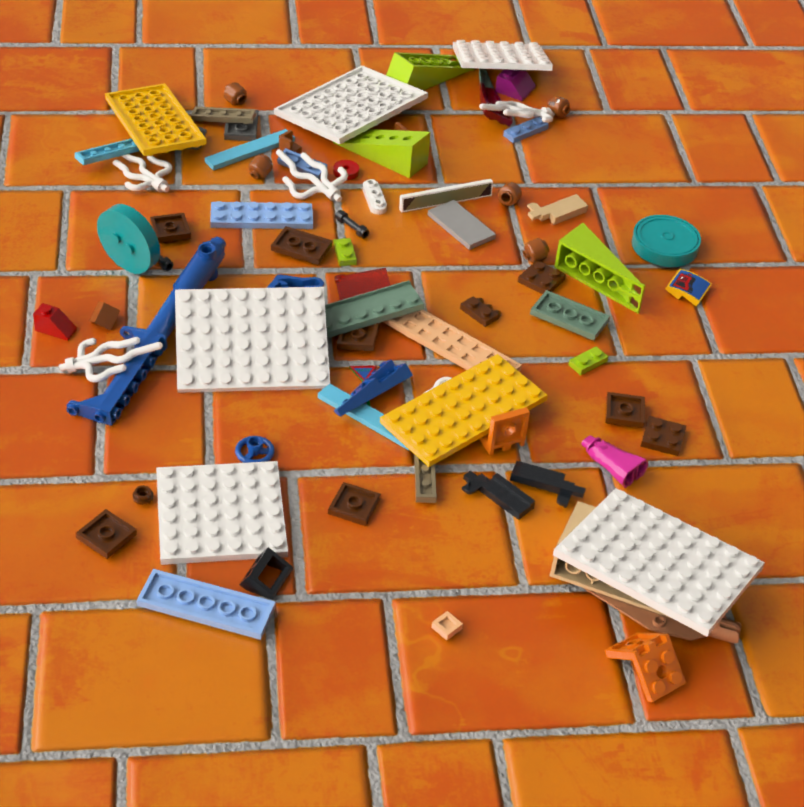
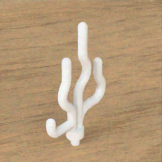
(514, 108)
(150, 179)
(324, 186)
(86, 361)

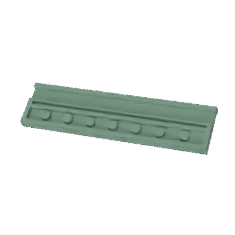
(371, 308)

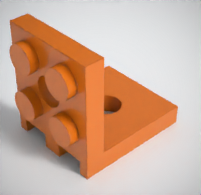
(506, 430)
(648, 653)

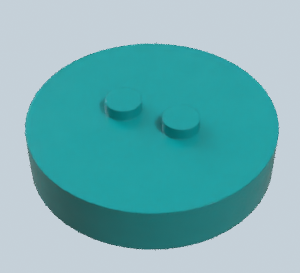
(128, 238)
(666, 240)

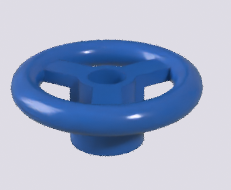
(255, 447)

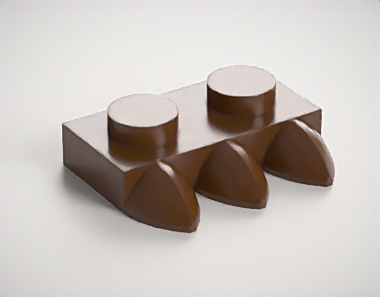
(480, 312)

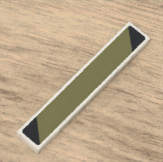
(442, 195)

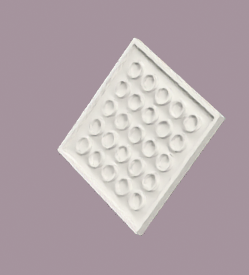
(501, 55)
(220, 512)

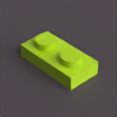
(344, 252)
(588, 360)

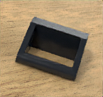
(254, 585)

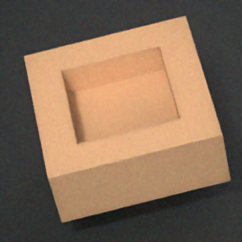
(447, 625)

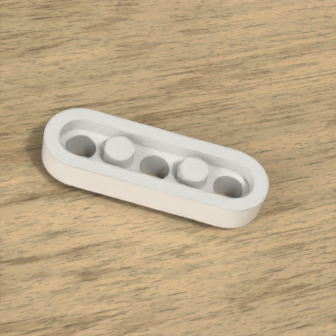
(374, 197)

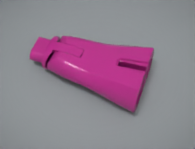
(619, 463)

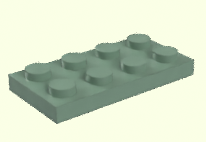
(570, 315)

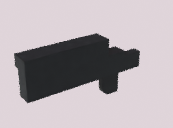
(546, 480)
(501, 492)

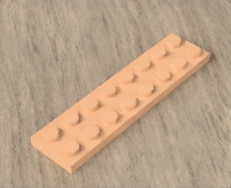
(445, 339)

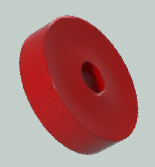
(350, 166)

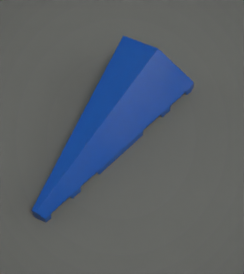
(380, 381)

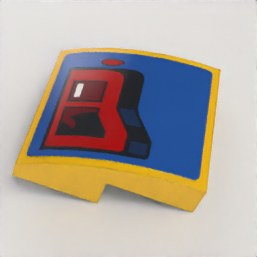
(689, 286)

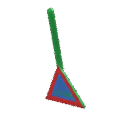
(363, 373)

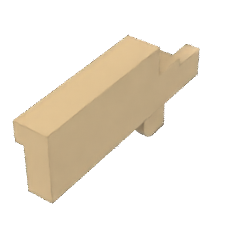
(559, 210)

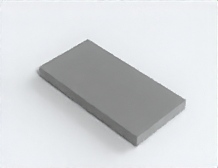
(461, 224)

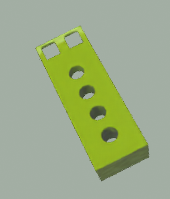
(424, 69)
(394, 149)
(593, 264)

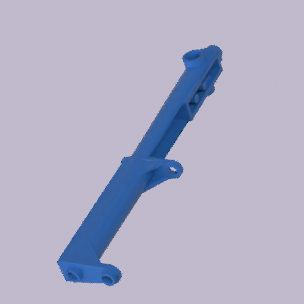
(109, 405)

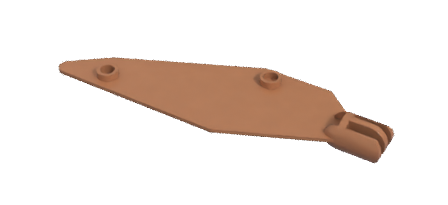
(725, 630)

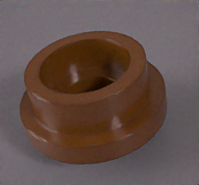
(142, 495)

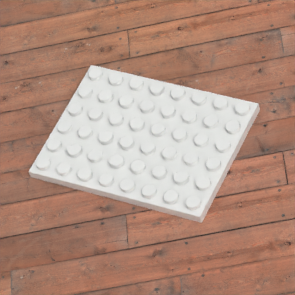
(350, 104)
(251, 339)
(660, 560)

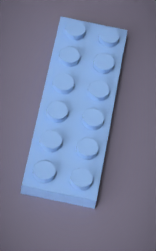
(261, 215)
(206, 604)

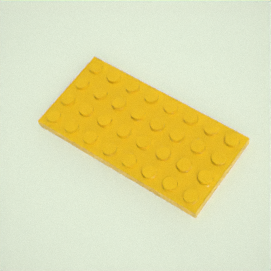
(155, 119)
(461, 409)

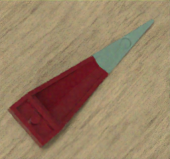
(489, 96)

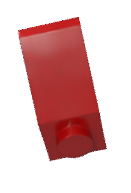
(53, 322)

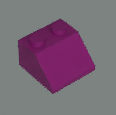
(514, 84)

